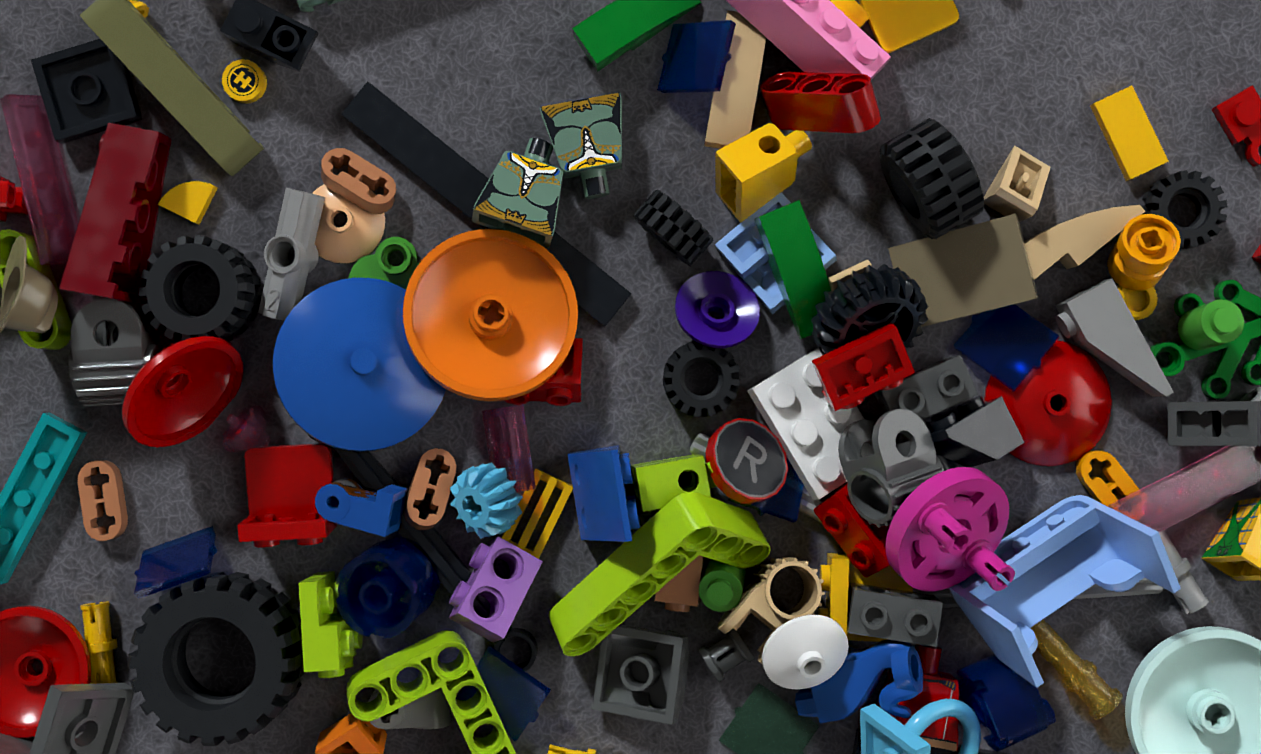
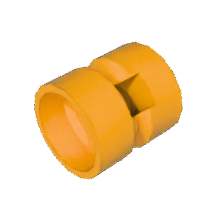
(1143, 252)

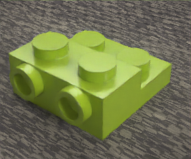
(326, 637)

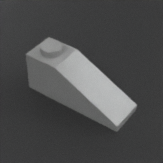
(1105, 328)

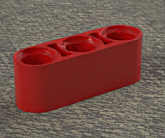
(821, 102)

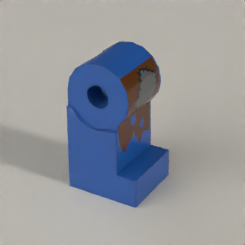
(362, 509)

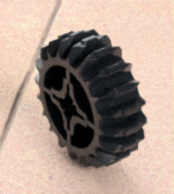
(869, 303)

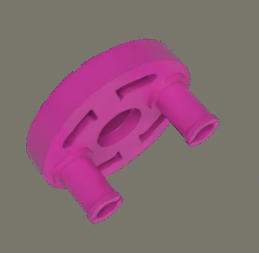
(950, 531)

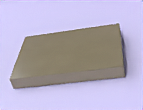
(969, 269)

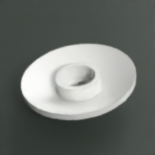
(805, 652)

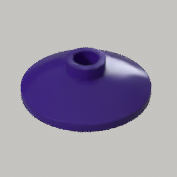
(722, 294)

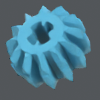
(486, 500)

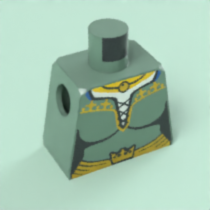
(587, 139)
(522, 194)

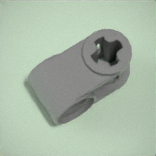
(424, 713)

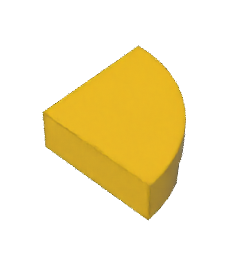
(189, 200)

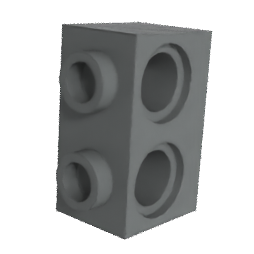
(930, 389)
(1214, 423)
(893, 614)

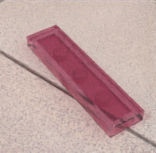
(41, 177)
(1193, 487)

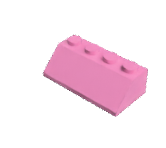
(815, 35)

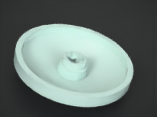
(1197, 695)

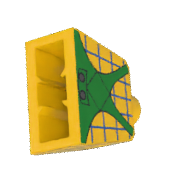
(1238, 542)

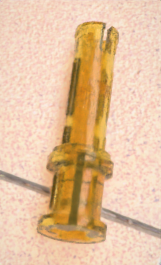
(1077, 674)

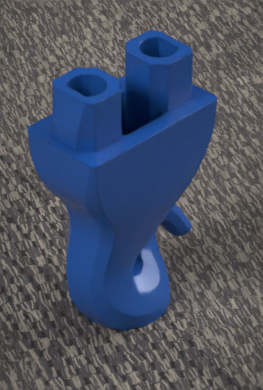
(858, 678)

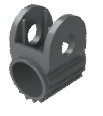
(98, 364)
(894, 471)

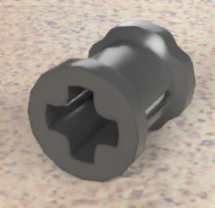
(720, 667)

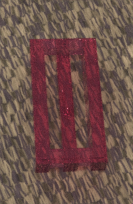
(515, 445)

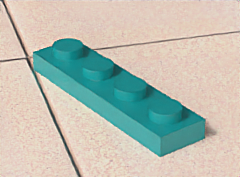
(34, 486)

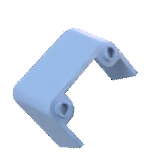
(1053, 563)

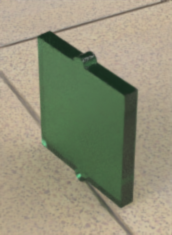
(768, 726)

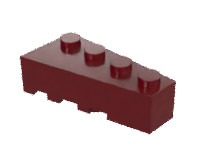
(119, 215)

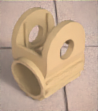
(758, 601)

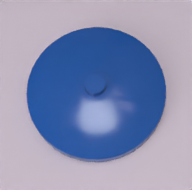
(349, 367)

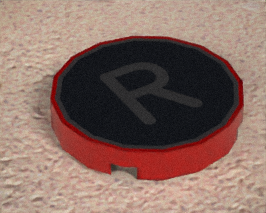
(746, 461)

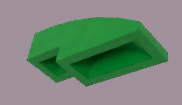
(626, 26)
(794, 263)

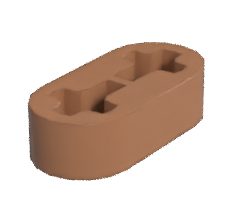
(357, 182)
(439, 492)
(112, 498)

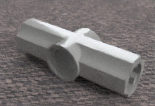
(295, 228)

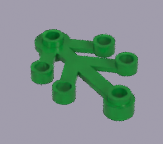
(1233, 350)

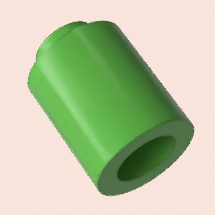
(1211, 325)
(721, 585)

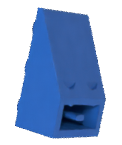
(601, 494)

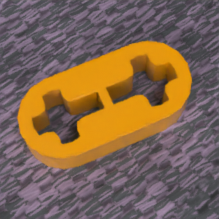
(1114, 473)

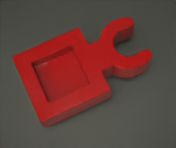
(1242, 121)

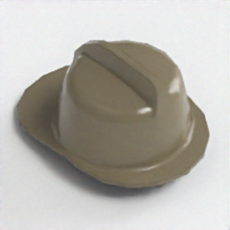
(27, 295)

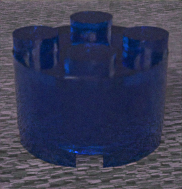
(386, 588)
(1004, 702)

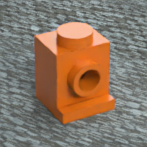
(351, 737)

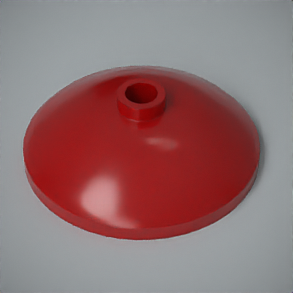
(182, 391)
(1079, 424)
(41, 635)

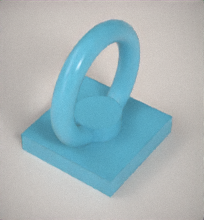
(887, 735)

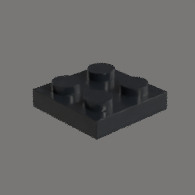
(85, 90)

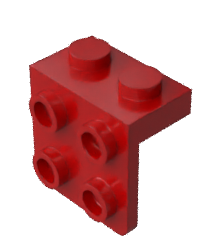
(283, 494)

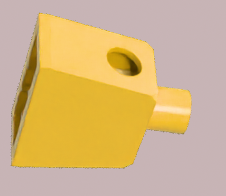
(757, 168)

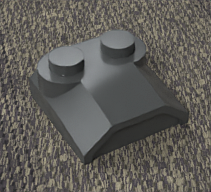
(642, 674)

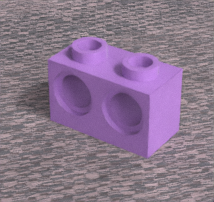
(502, 594)

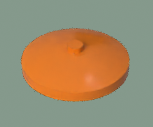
(490, 314)

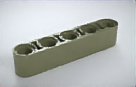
(173, 82)

